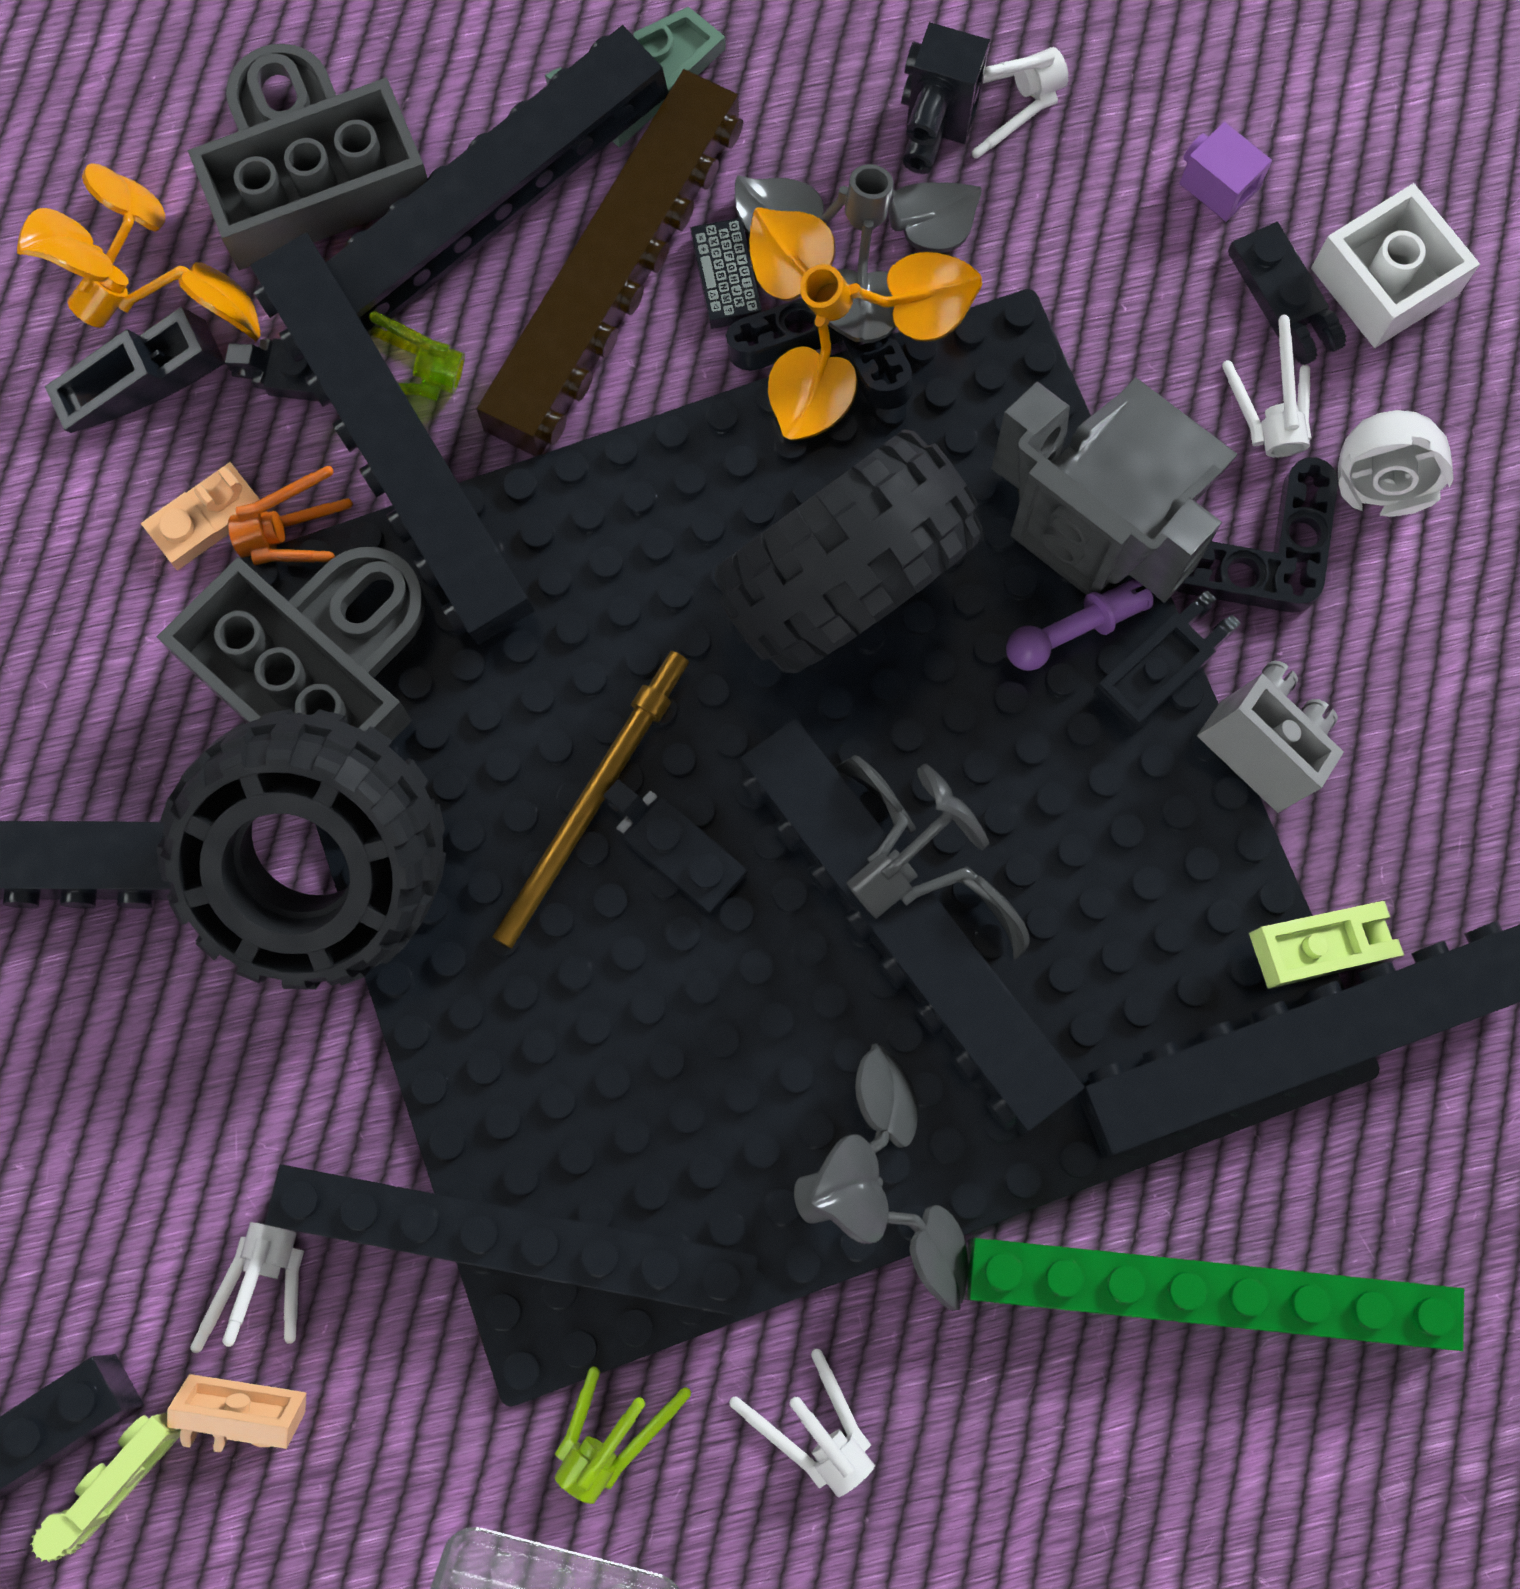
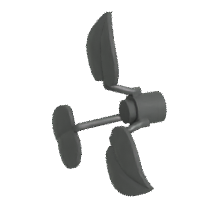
(933, 217)
(889, 876)
(852, 1191)

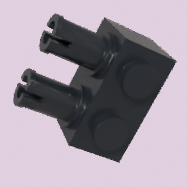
(941, 91)

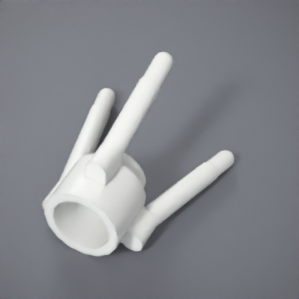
(1035, 76)
(1287, 424)
(263, 1254)
(839, 1458)

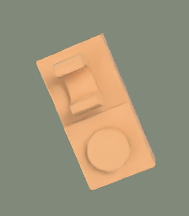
(199, 516)
(235, 1412)

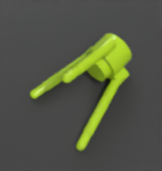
(593, 1464)

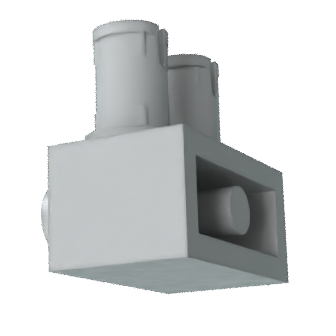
(1272, 741)

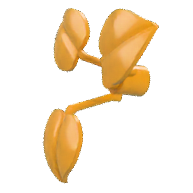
(795, 258)
(103, 286)

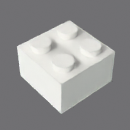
(1394, 265)

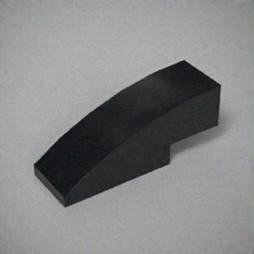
(135, 371)

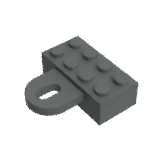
(306, 167)
(302, 651)

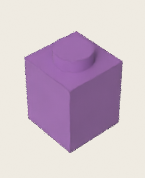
(1224, 170)

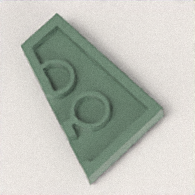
(676, 44)

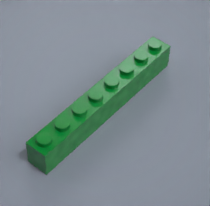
(1215, 1294)

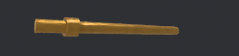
(648, 706)

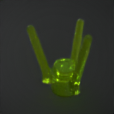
(435, 361)

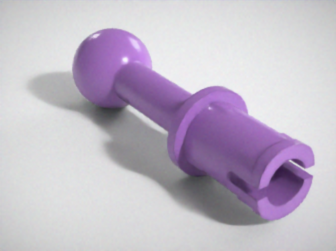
(1031, 646)

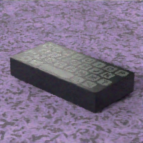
(725, 272)

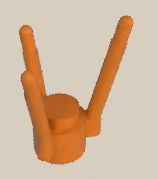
(258, 532)

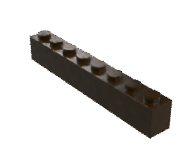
(611, 264)

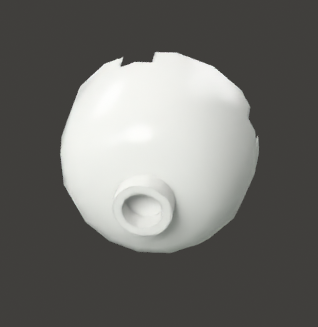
(1395, 463)

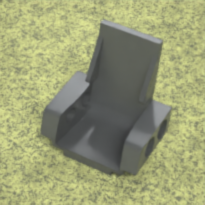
(1119, 491)

